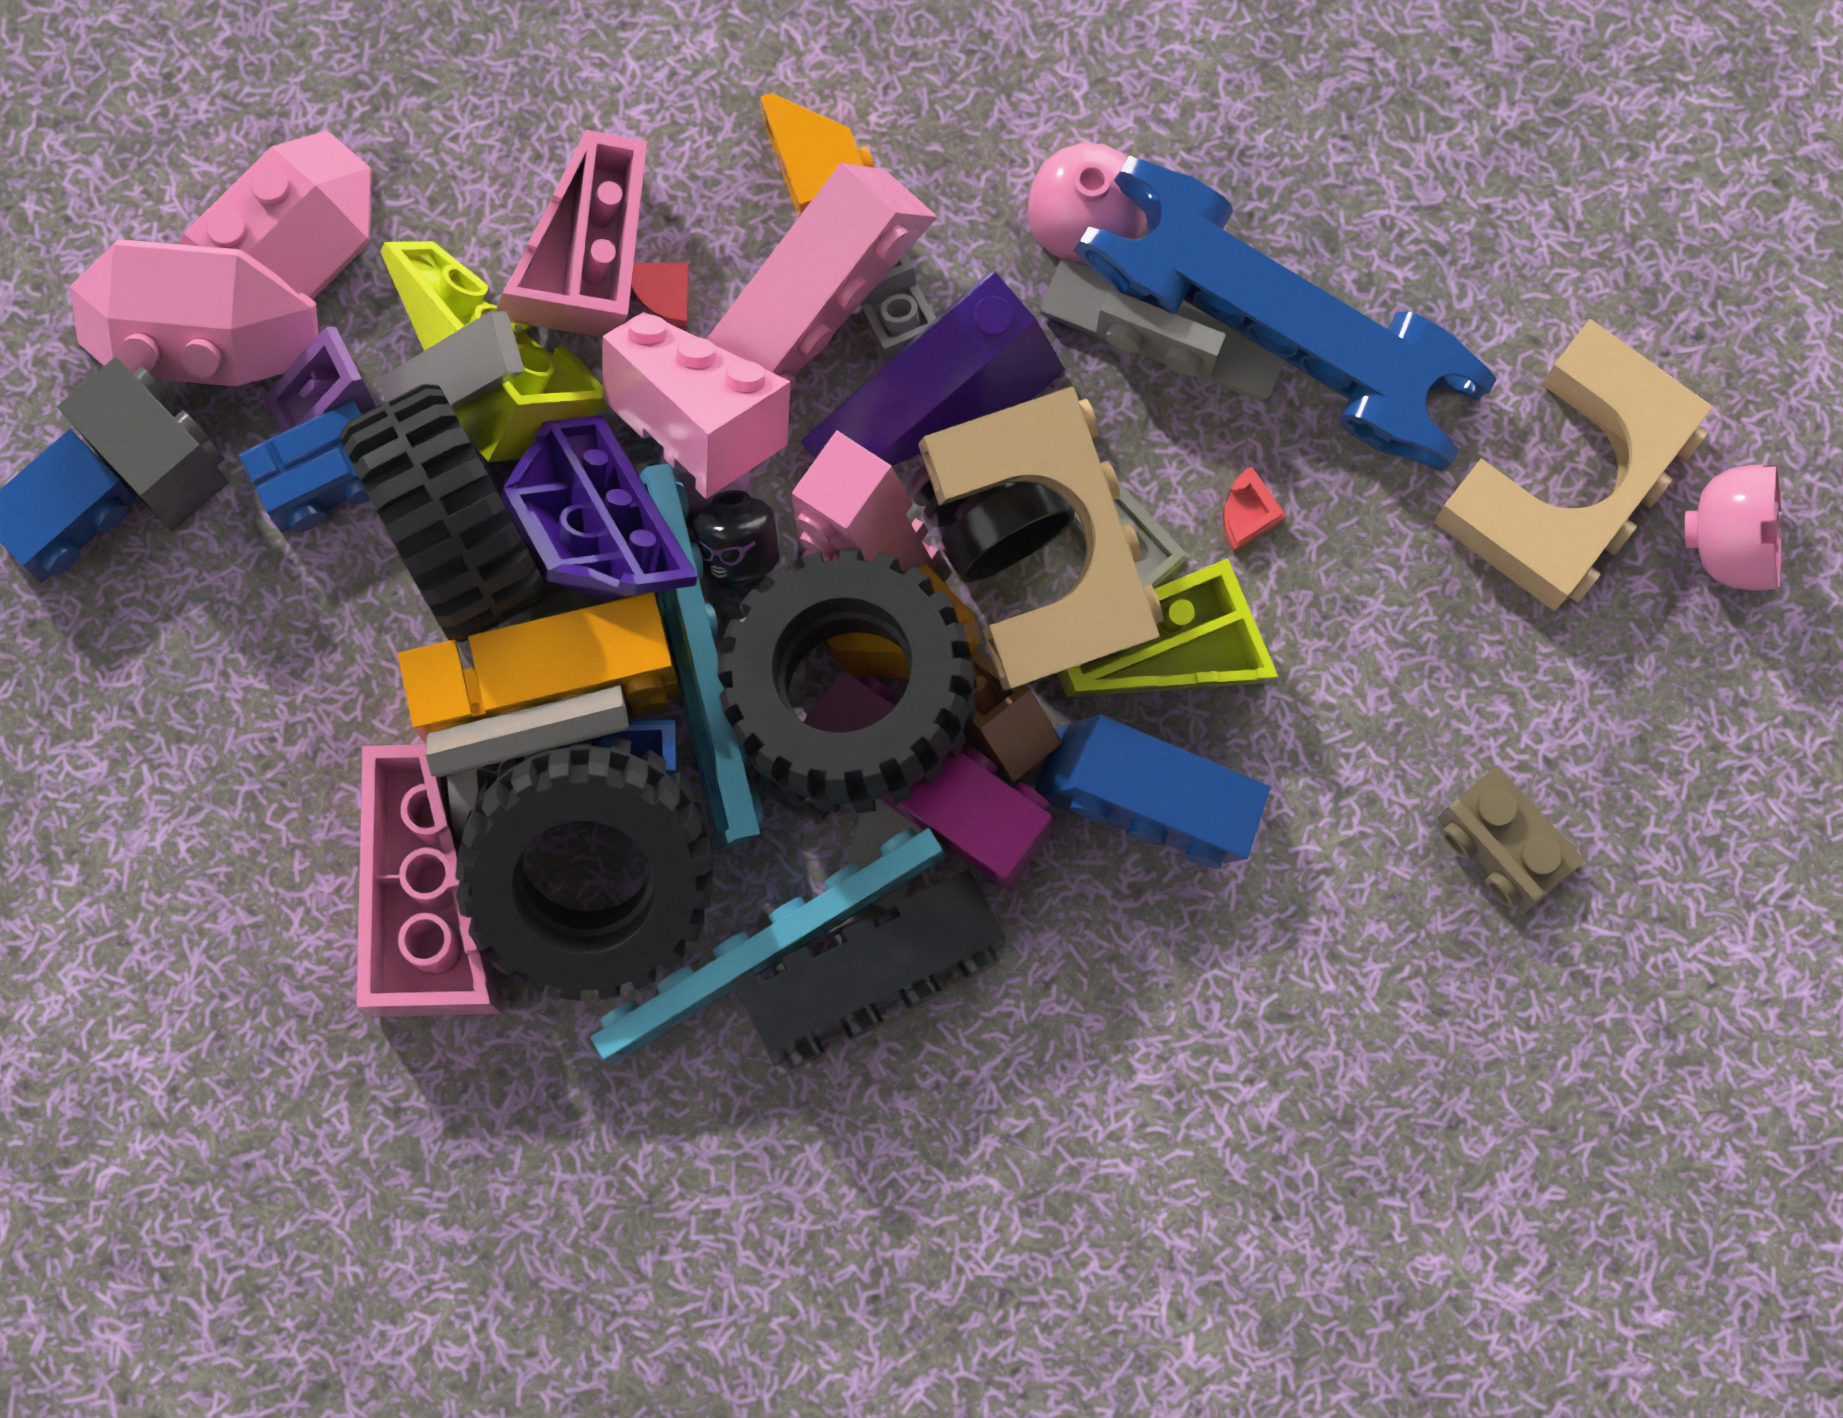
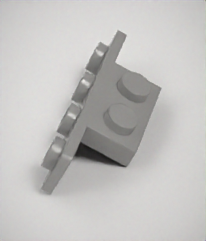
(1182, 341)

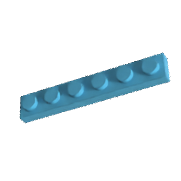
(691, 636)
(791, 929)

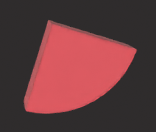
(663, 290)
(1249, 511)

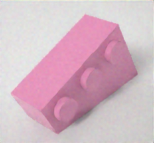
(695, 400)

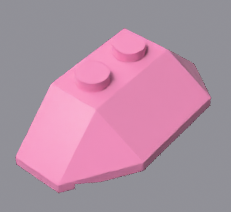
(295, 212)
(191, 313)

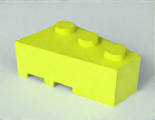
(1202, 643)

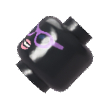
(737, 539)

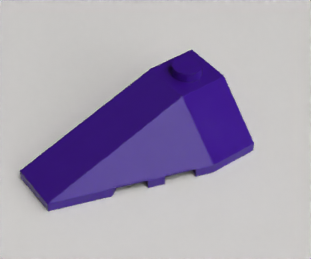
(961, 367)

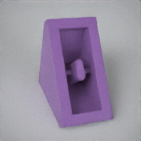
(318, 382)

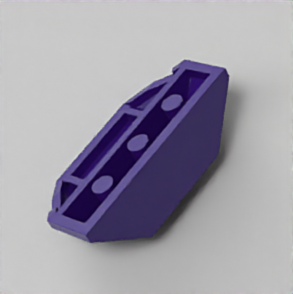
(592, 515)

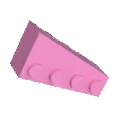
(823, 269)
(410, 926)

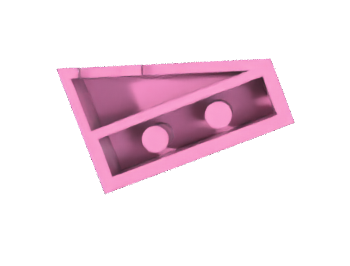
(584, 247)
(860, 504)

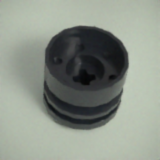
(994, 525)

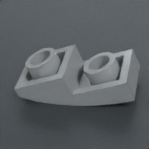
(896, 309)

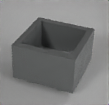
(146, 441)

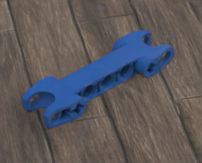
(1199, 262)

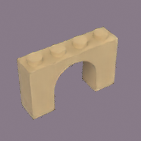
(1053, 447)
(1554, 547)

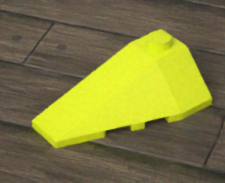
(504, 422)

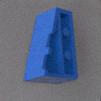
(1153, 791)

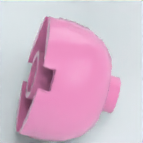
(1079, 192)
(1739, 528)

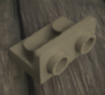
(1509, 841)

